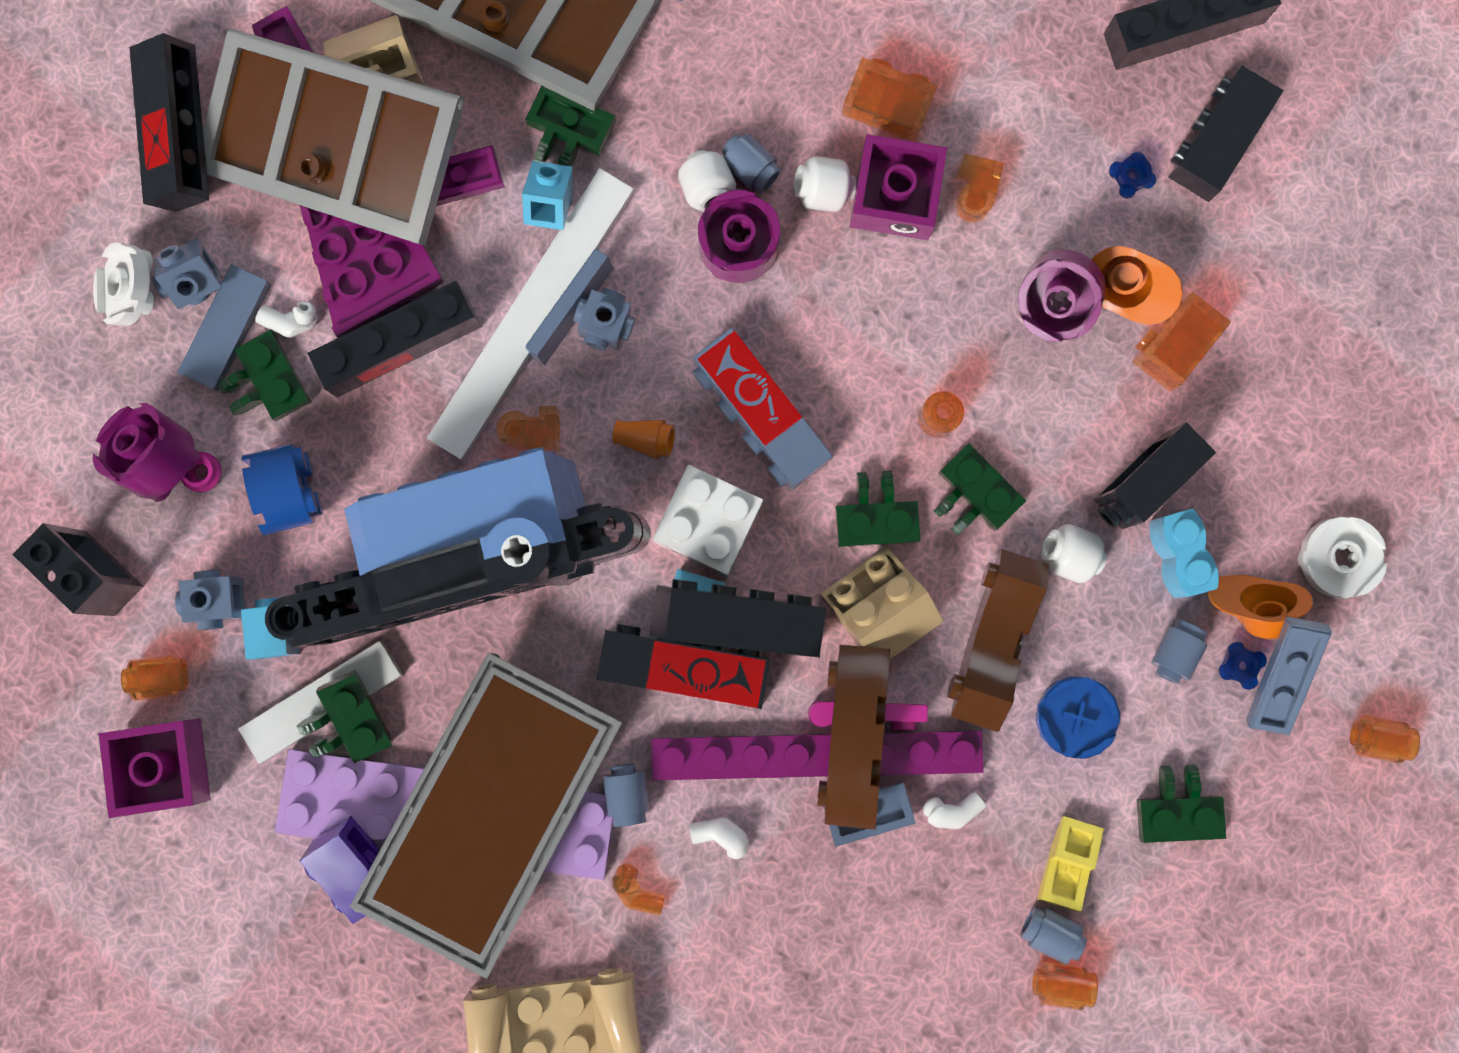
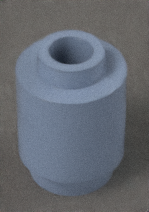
(751, 162)
(1180, 652)
(626, 795)
(1053, 935)

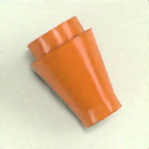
(645, 436)

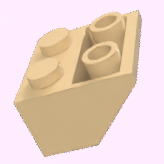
(377, 47)
(883, 604)

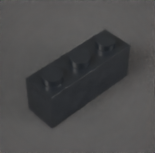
(1223, 132)

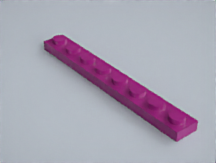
(809, 755)

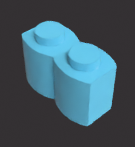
(1186, 563)

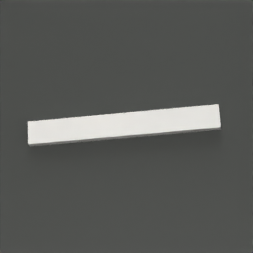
(506, 350)

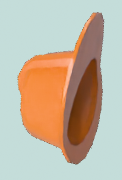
(1138, 285)
(1260, 602)

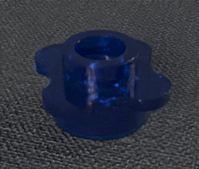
(1140, 166)
(1230, 666)

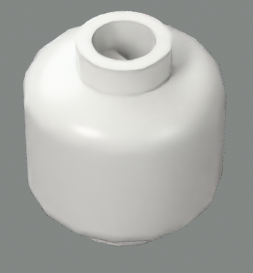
(705, 177)
(824, 184)
(1074, 553)

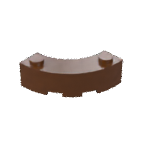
(990, 662)
(856, 736)

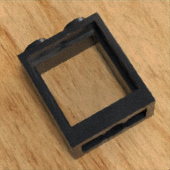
(1154, 477)
(85, 572)

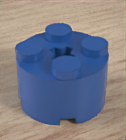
(280, 489)

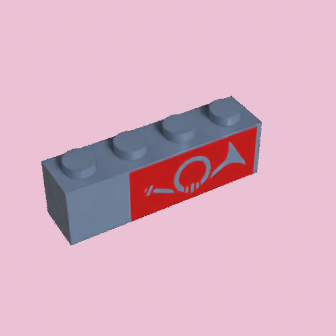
(761, 409)

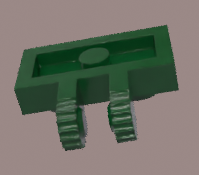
(568, 122)
(271, 375)
(981, 487)
(877, 522)
(353, 717)
(1181, 817)

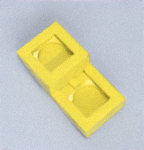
(1070, 863)

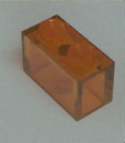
(889, 99)
(1180, 342)

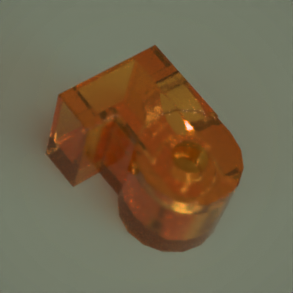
(980, 189)
(531, 432)

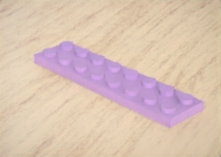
(332, 787)

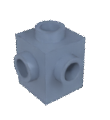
(186, 274)
(609, 333)
(210, 599)

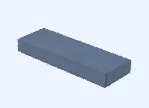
(561, 316)
(224, 327)
(1288, 675)

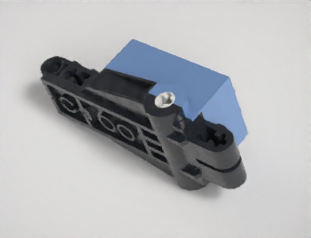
(458, 547)

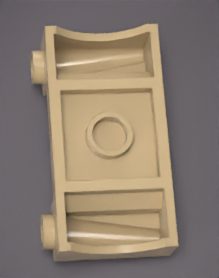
(555, 1016)

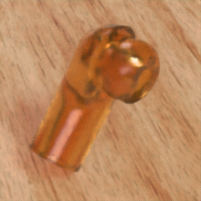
(631, 893)

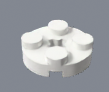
(123, 284)
(1366, 557)

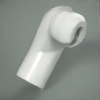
(289, 324)
(953, 816)
(724, 833)

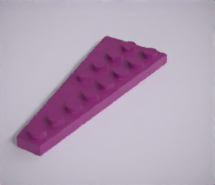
(361, 268)

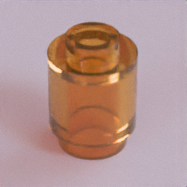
(935, 425)
(155, 677)
(1384, 739)
(1065, 986)

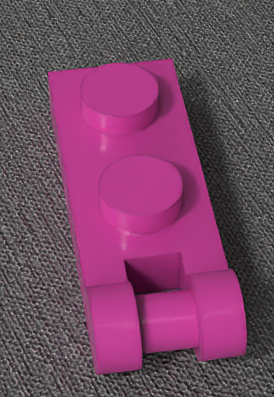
(901, 715)

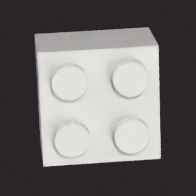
(707, 520)

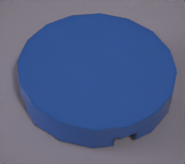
(1077, 717)

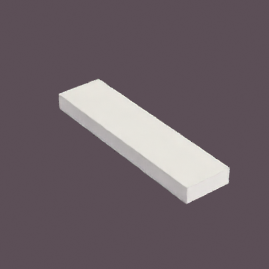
(277, 727)

